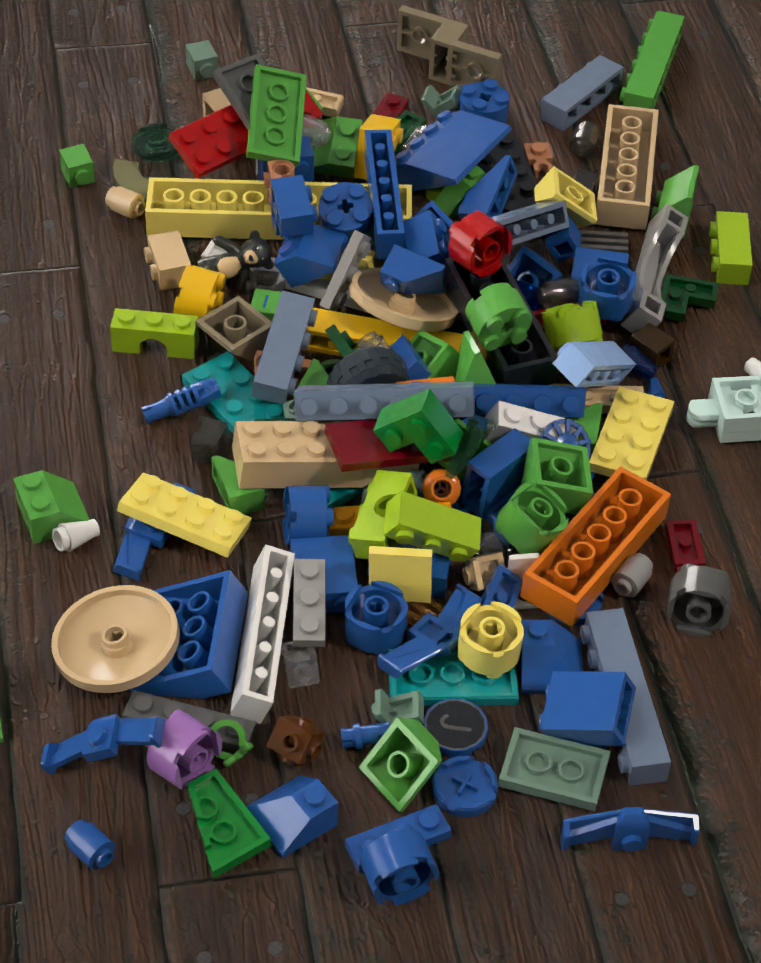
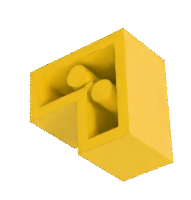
(375, 122)

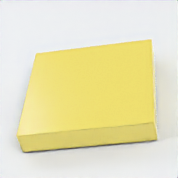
(405, 568)

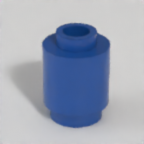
(89, 844)

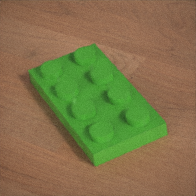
(276, 115)

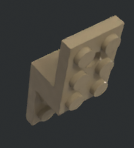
(445, 48)

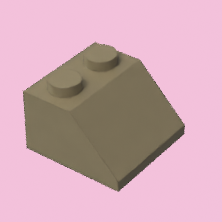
(237, 327)

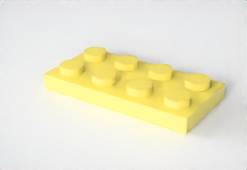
(631, 433)
(184, 514)

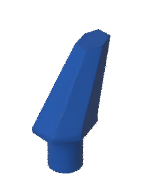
(655, 388)

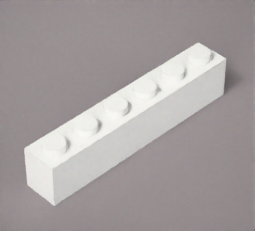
(262, 634)

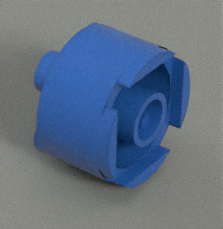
(485, 100)
(346, 208)
(610, 285)
(306, 512)
(375, 617)
(398, 865)

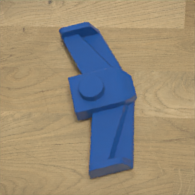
(136, 545)
(430, 635)
(103, 739)
(630, 827)

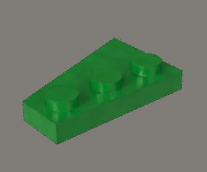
(225, 823)

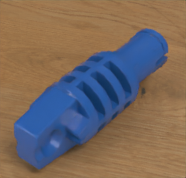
(181, 401)

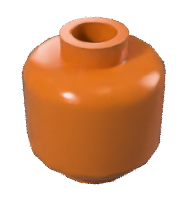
(450, 492)

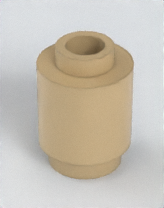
(125, 202)

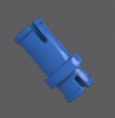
(362, 735)

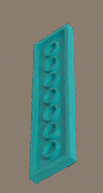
(239, 405)

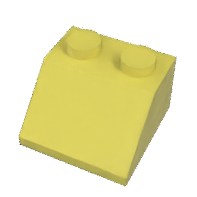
(561, 187)

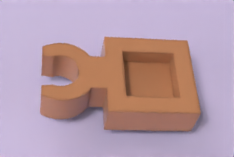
(538, 157)

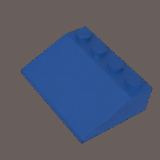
(448, 149)
(210, 628)

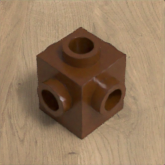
(296, 739)

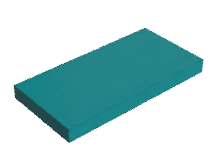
(450, 679)

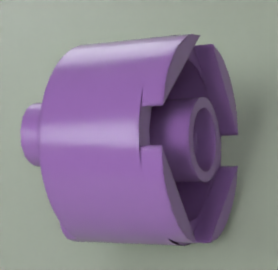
(184, 750)

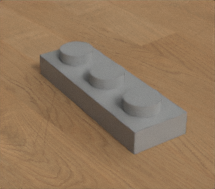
(336, 291)
(309, 603)

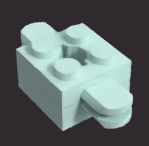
(730, 408)

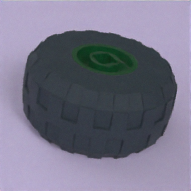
(369, 366)

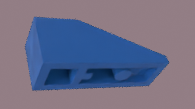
(491, 191)

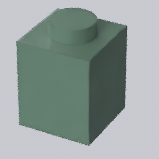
(201, 59)

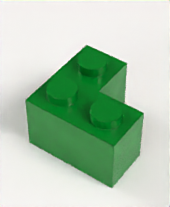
(419, 421)

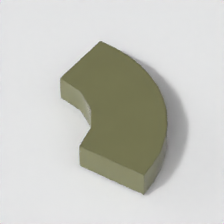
(128, 176)

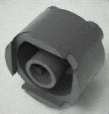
(699, 600)

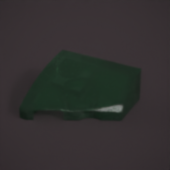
(474, 435)

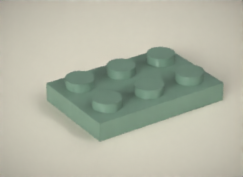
(554, 769)

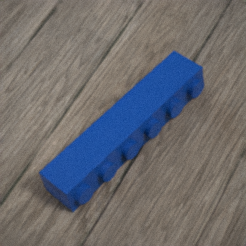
(384, 191)

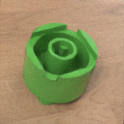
(499, 316)
(532, 518)

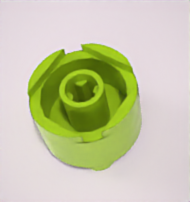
(572, 323)

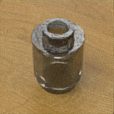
(584, 139)
(558, 292)

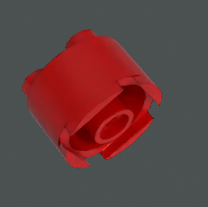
(479, 243)

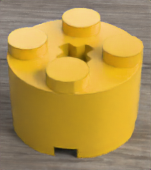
(199, 291)

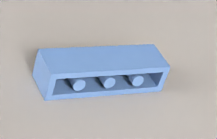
(593, 363)

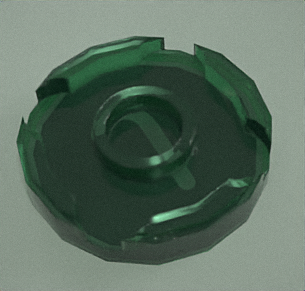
(153, 143)

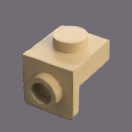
(480, 568)

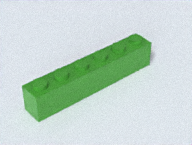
(652, 60)

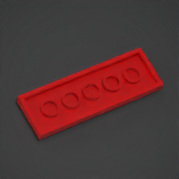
(219, 138)

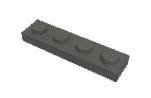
(147, 706)

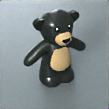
(239, 260)

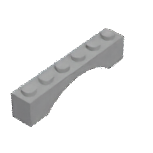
(659, 245)

